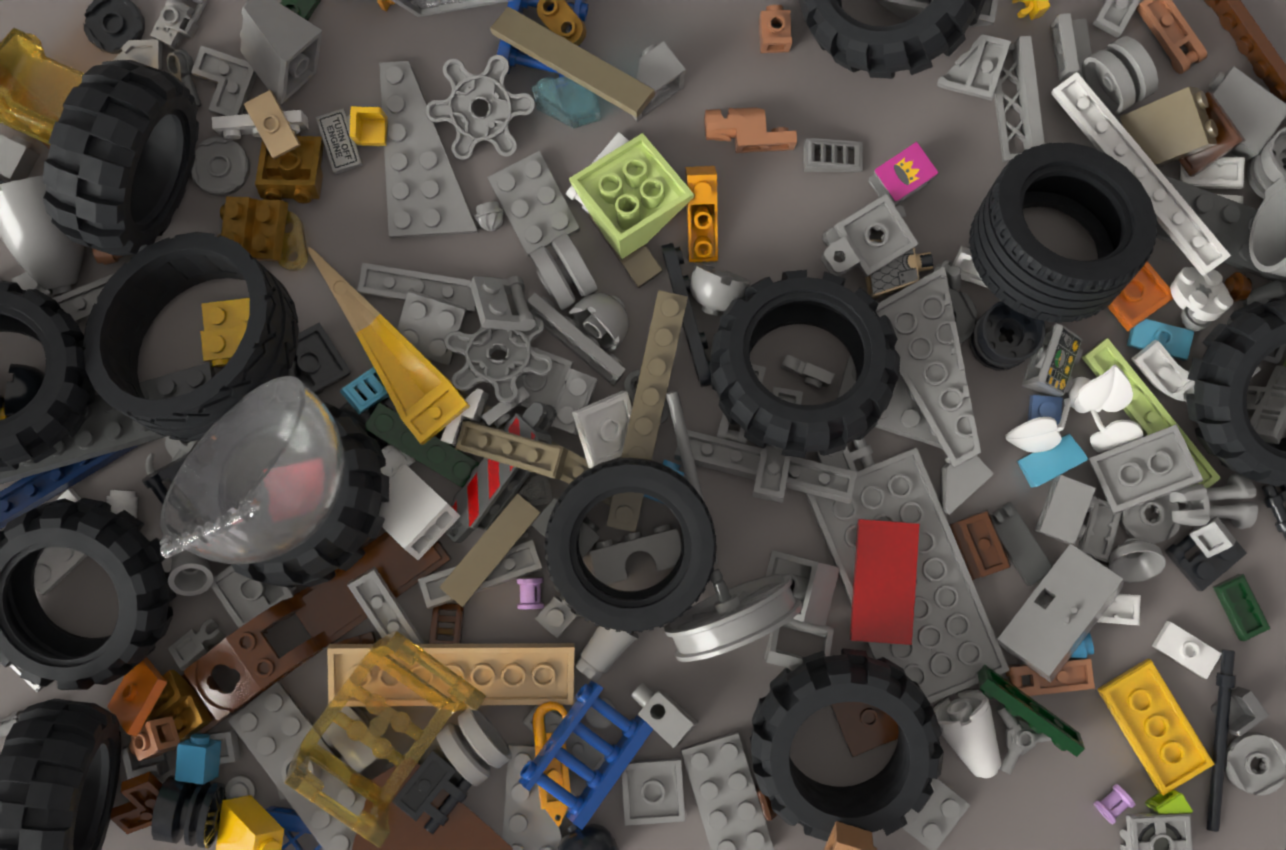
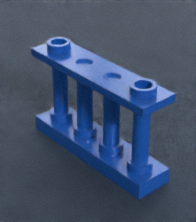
(598, 781)

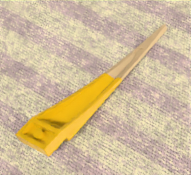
(416, 386)

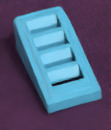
(356, 400)

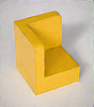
(368, 126)

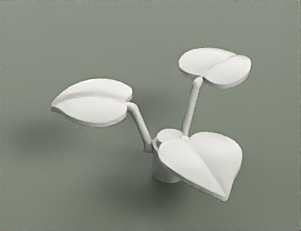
(1107, 392)

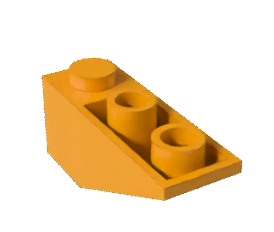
(702, 214)

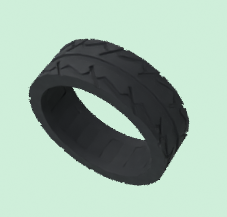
(138, 295)

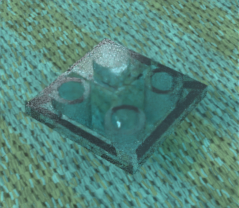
(566, 101)

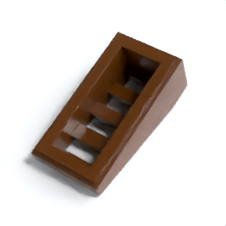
(457, 620)

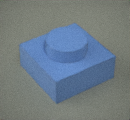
(1045, 407)

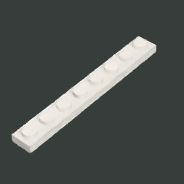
(1112, 139)

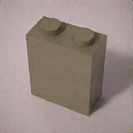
(1172, 126)

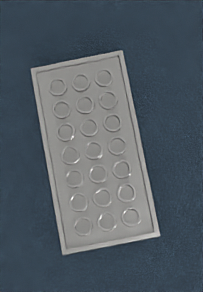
(949, 623)

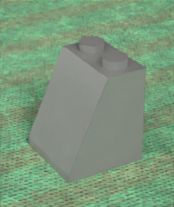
(279, 46)

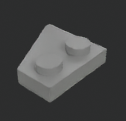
(978, 69)

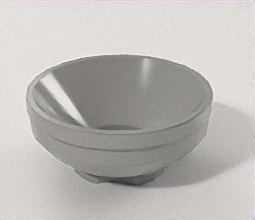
(1136, 560)

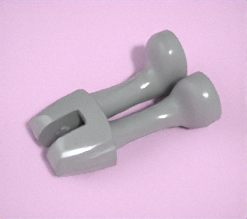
(1198, 509)

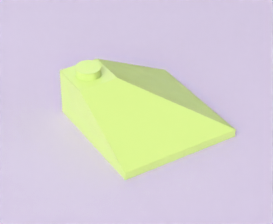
(631, 194)

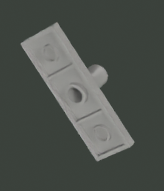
(272, 731)

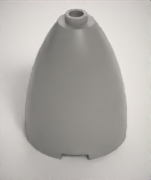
(34, 239)

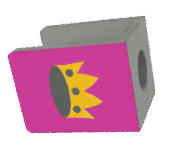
(903, 174)

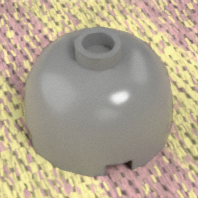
(716, 288)
(602, 318)

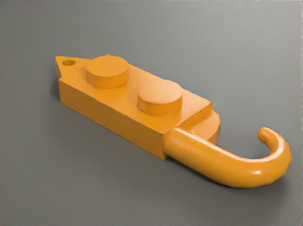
(555, 770)

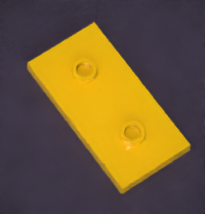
(1155, 726)

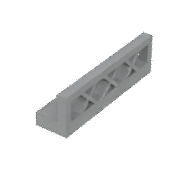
(1028, 100)

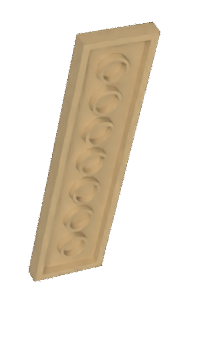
(501, 671)

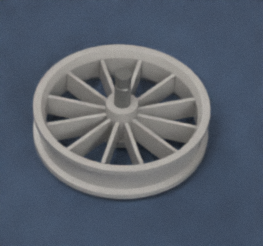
(733, 616)

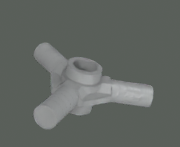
(1019, 739)

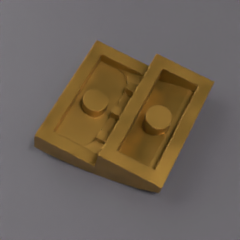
(182, 704)

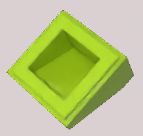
(1171, 803)

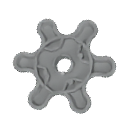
(460, 112)
(499, 373)

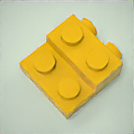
(223, 329)

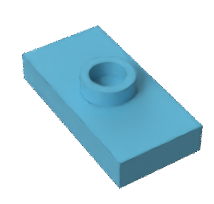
(1174, 339)

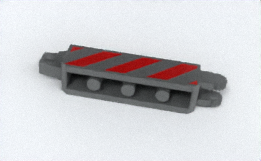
(496, 483)

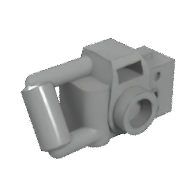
(177, 22)

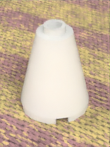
(970, 731)

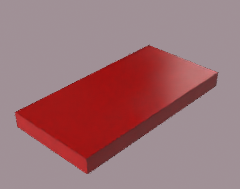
(884, 582)

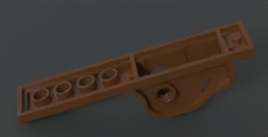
(325, 612)

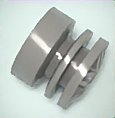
(1268, 164)

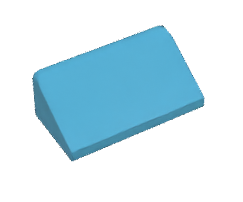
(1046, 465)

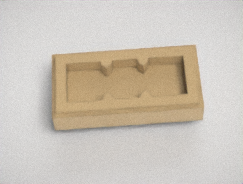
(272, 124)

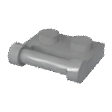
(493, 304)

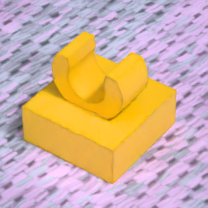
(1034, 8)

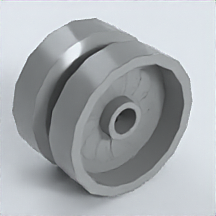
(1121, 74)
(560, 273)
(474, 746)

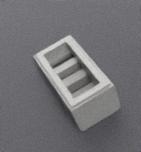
(811, 165)

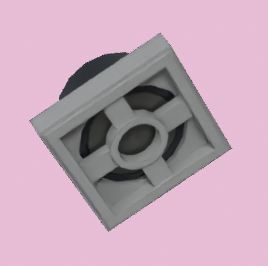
(1153, 832)

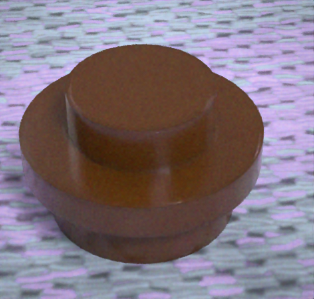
(1238, 286)

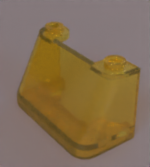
(32, 85)

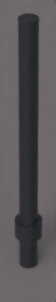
(1226, 681)

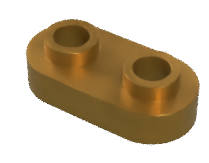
(560, 18)

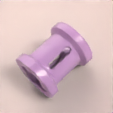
(530, 593)
(1114, 804)

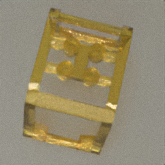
(375, 825)

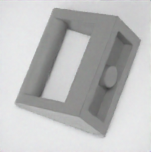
(792, 660)

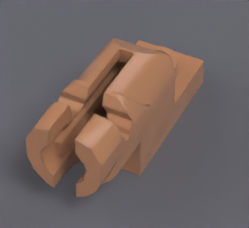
(748, 129)

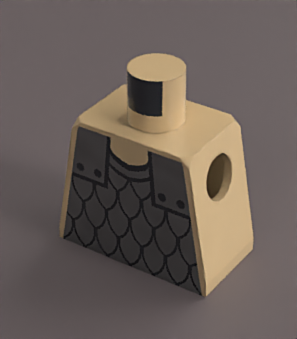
(898, 273)

